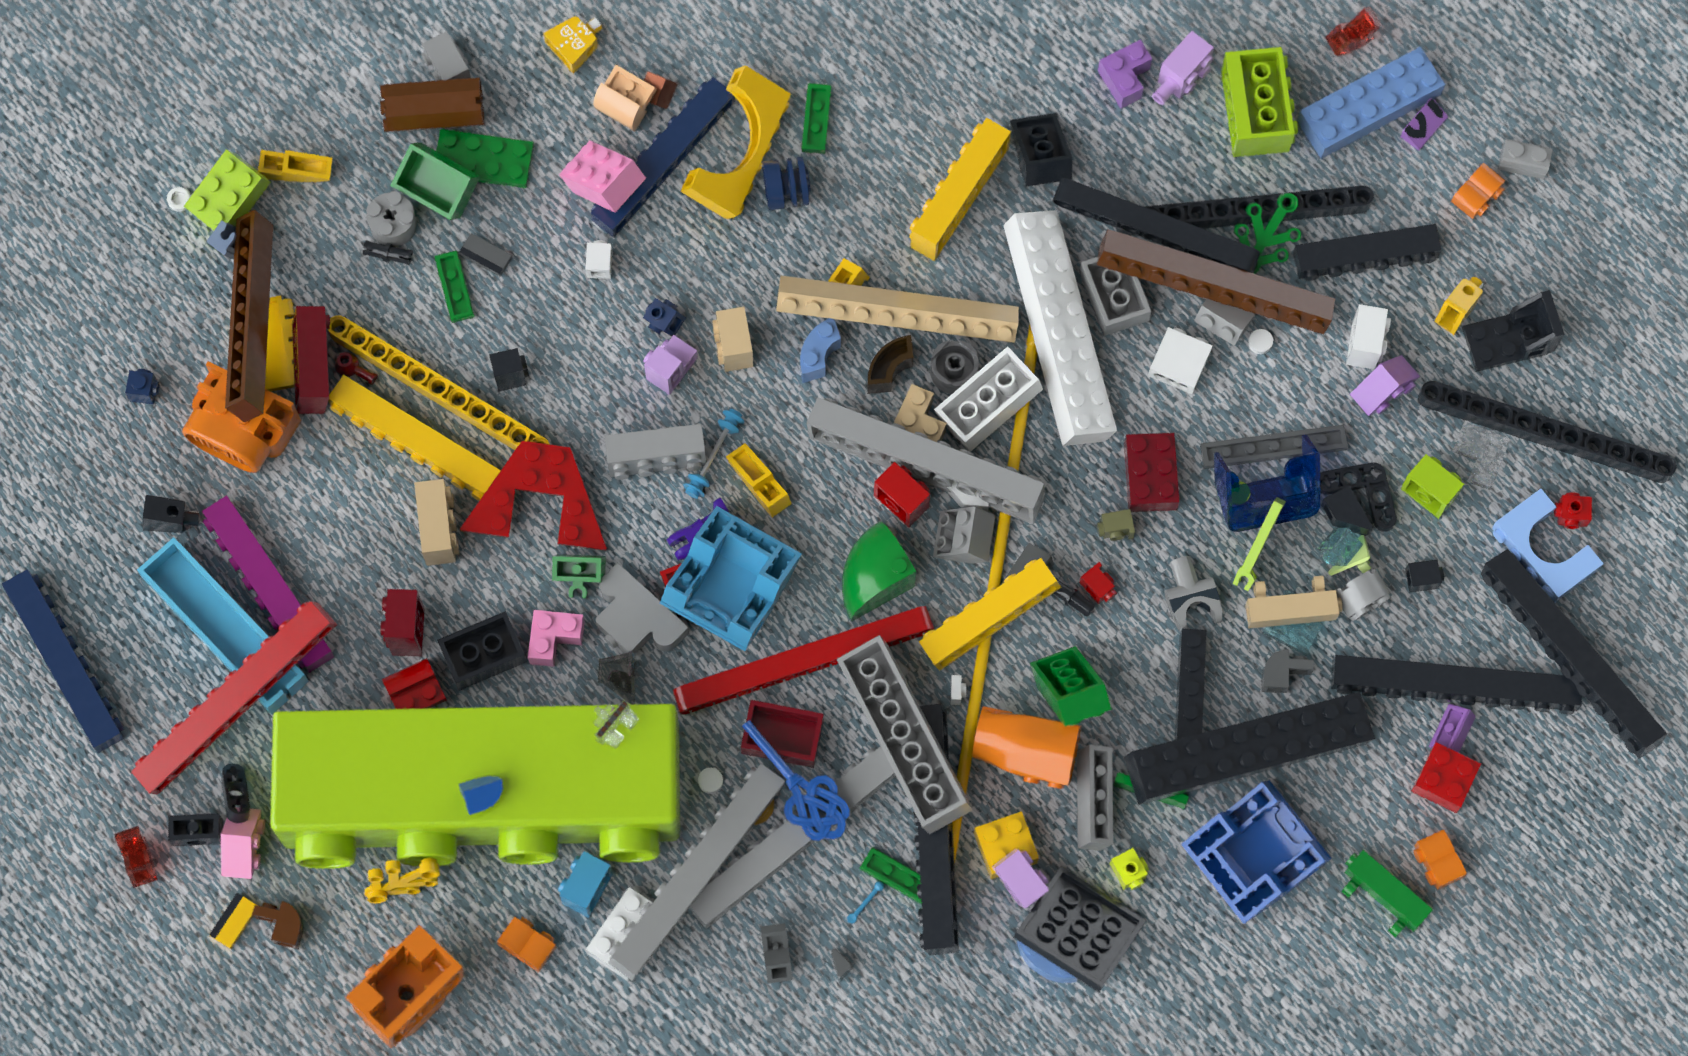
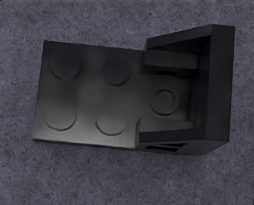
(1523, 334)

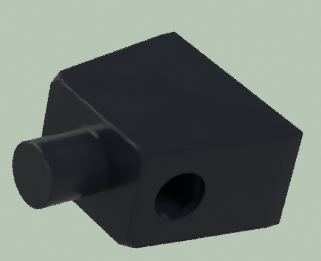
(158, 511)

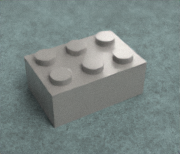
(1114, 297)

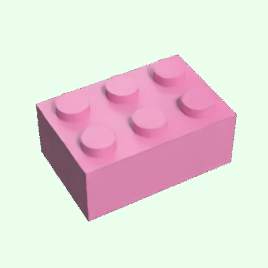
(602, 176)

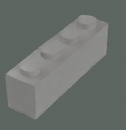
(1094, 797)

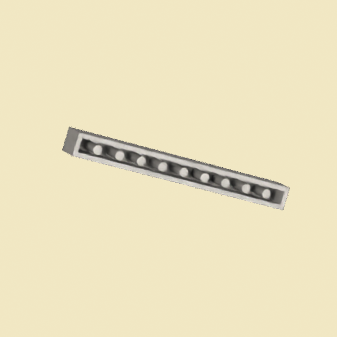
(786, 842)
(696, 872)

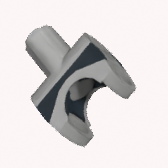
(1191, 593)

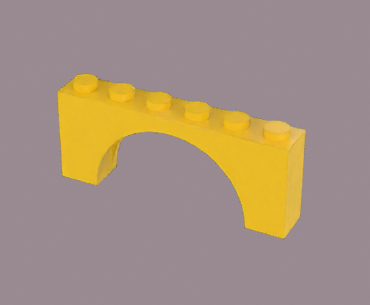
(764, 106)

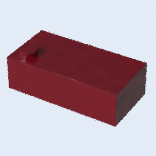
(310, 359)

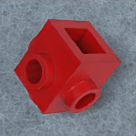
(1573, 510)

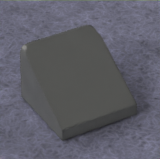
(841, 964)

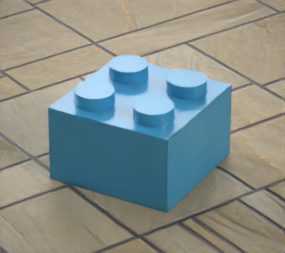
(585, 883)

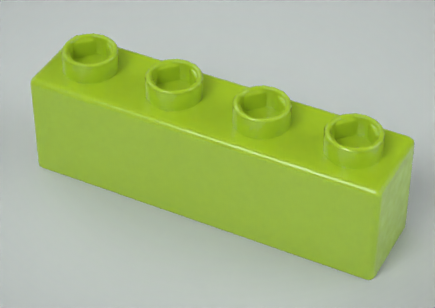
(397, 775)

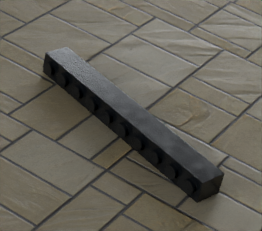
(1573, 654)
(1454, 683)
(937, 866)

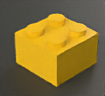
(1003, 836)

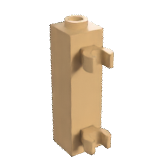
(1292, 608)

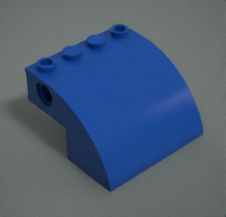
(1256, 851)

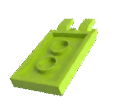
(1257, 547)

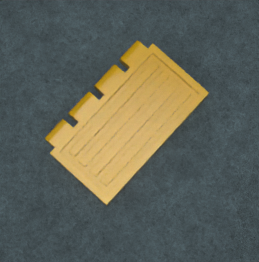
(279, 349)

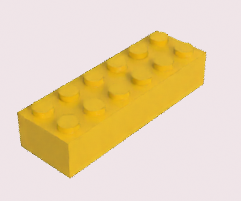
(959, 189)

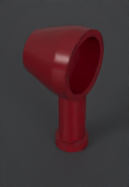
(353, 367)

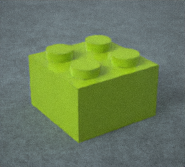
(1432, 485)

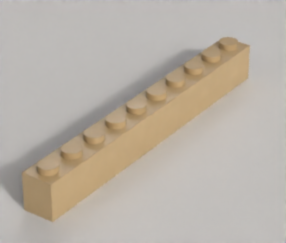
(897, 309)

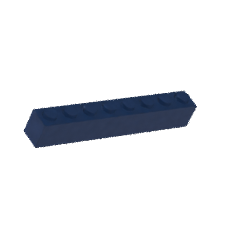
(669, 151)
(63, 661)

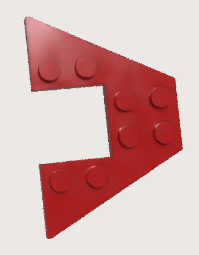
(545, 471)

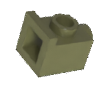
(1116, 525)

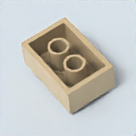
(436, 522)

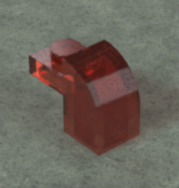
(1354, 34)
(136, 856)

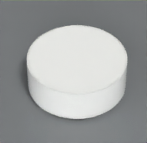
(177, 198)
(1260, 341)
(710, 780)

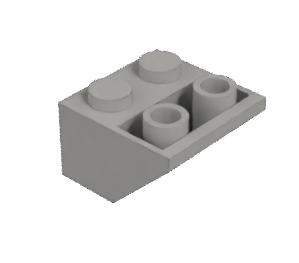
(964, 535)

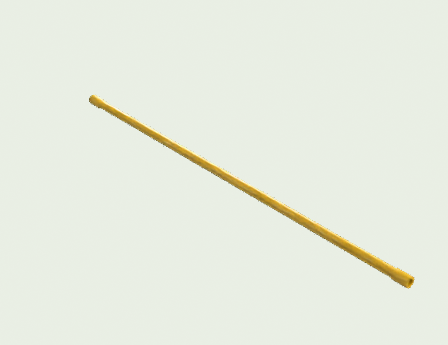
(994, 581)

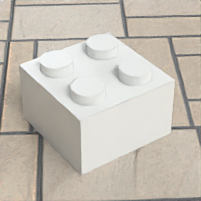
(1368, 337)

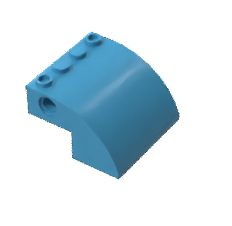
(730, 578)

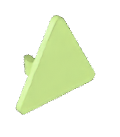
(1360, 559)

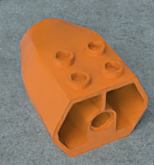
(1027, 746)

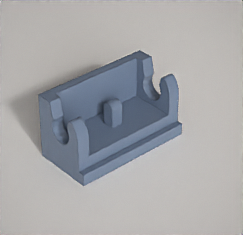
(224, 239)

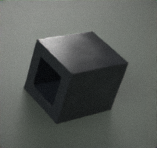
(1424, 575)

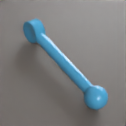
(852, 918)

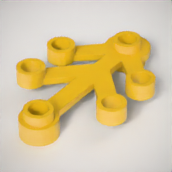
(406, 884)

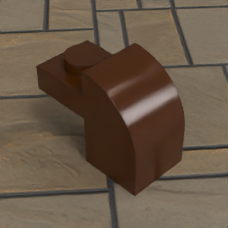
(288, 923)

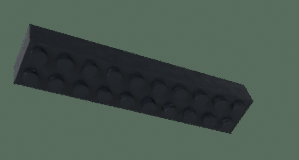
(1248, 748)

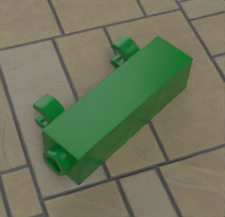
(1387, 891)

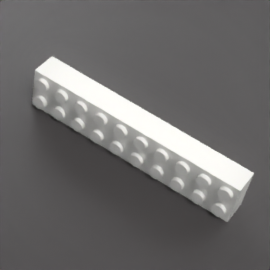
(1060, 328)

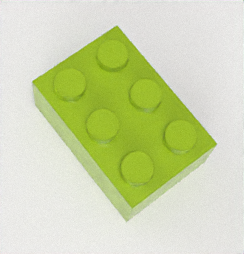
(227, 191)

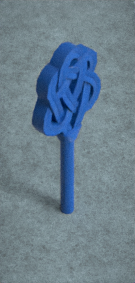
(793, 780)

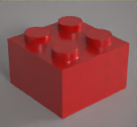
(902, 494)
(1446, 777)

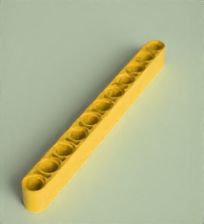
(429, 383)

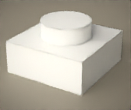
(958, 690)

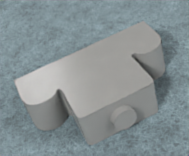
(636, 615)

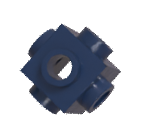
(663, 317)

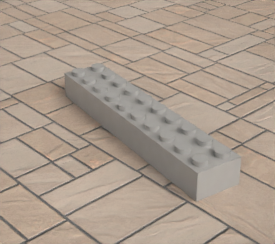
(925, 459)

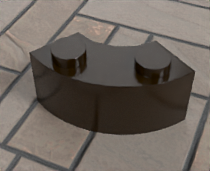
(889, 363)

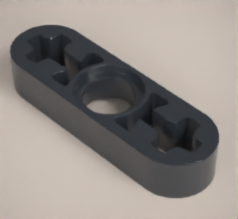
(232, 800)

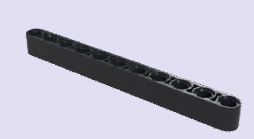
(1304, 210)
(1558, 430)

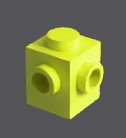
(1129, 869)

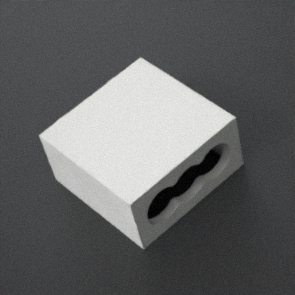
(1180, 359)

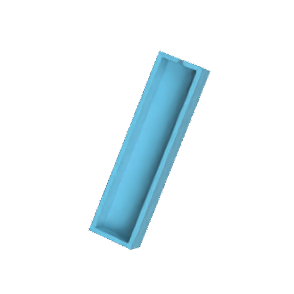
(213, 615)

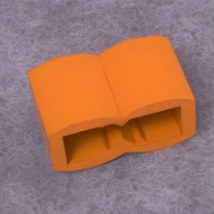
(1478, 191)
(1440, 860)
(526, 943)

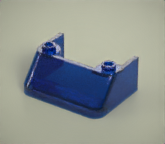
(1297, 487)

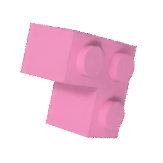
(548, 630)
(240, 845)

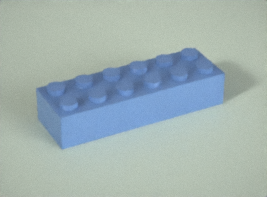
(1370, 102)

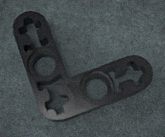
(1371, 485)

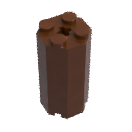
(432, 105)

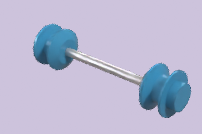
(728, 425)

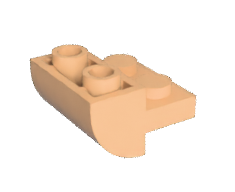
(624, 97)

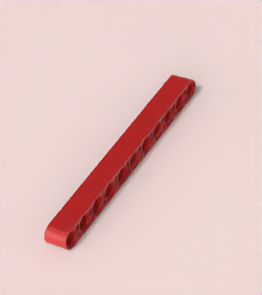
(798, 660)

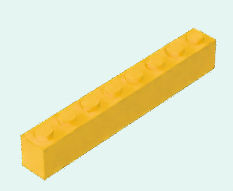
(412, 436)

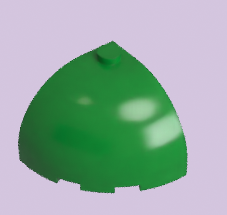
(875, 572)

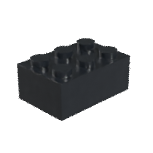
(482, 650)

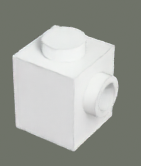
(599, 260)

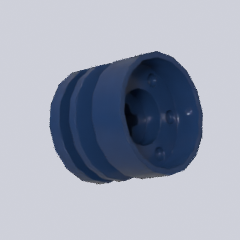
(786, 183)

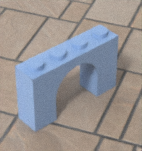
(1554, 578)

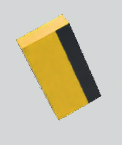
(233, 921)

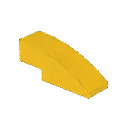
(294, 166)
(759, 480)

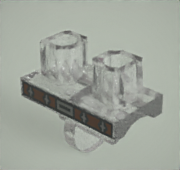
(622, 714)

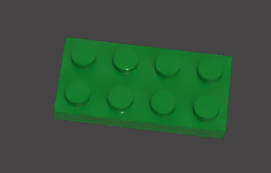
(491, 157)

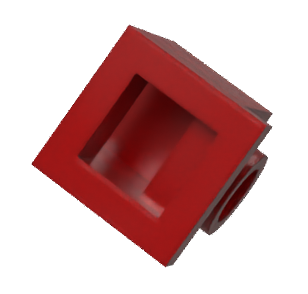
(1098, 584)

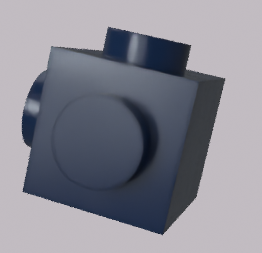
(142, 386)

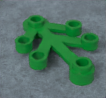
(1265, 236)

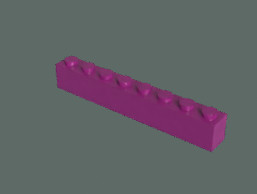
(258, 572)

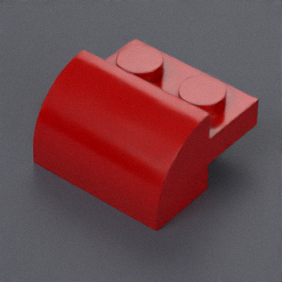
(414, 687)

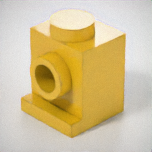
(849, 274)

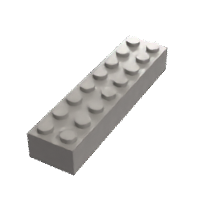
(904, 735)

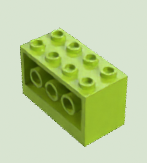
(1258, 101)

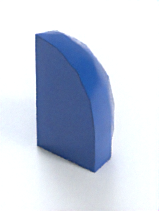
(481, 793)

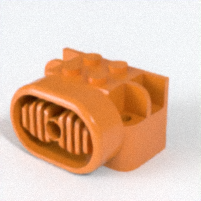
(231, 439)
(413, 966)

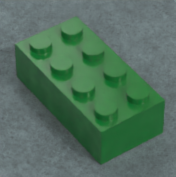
(1070, 686)

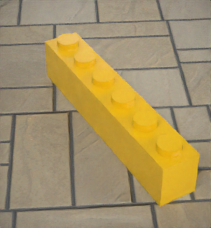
(989, 614)

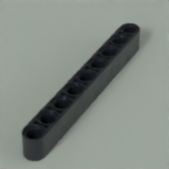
(1154, 225)

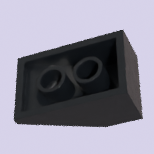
(1041, 149)

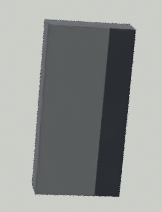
(485, 254)

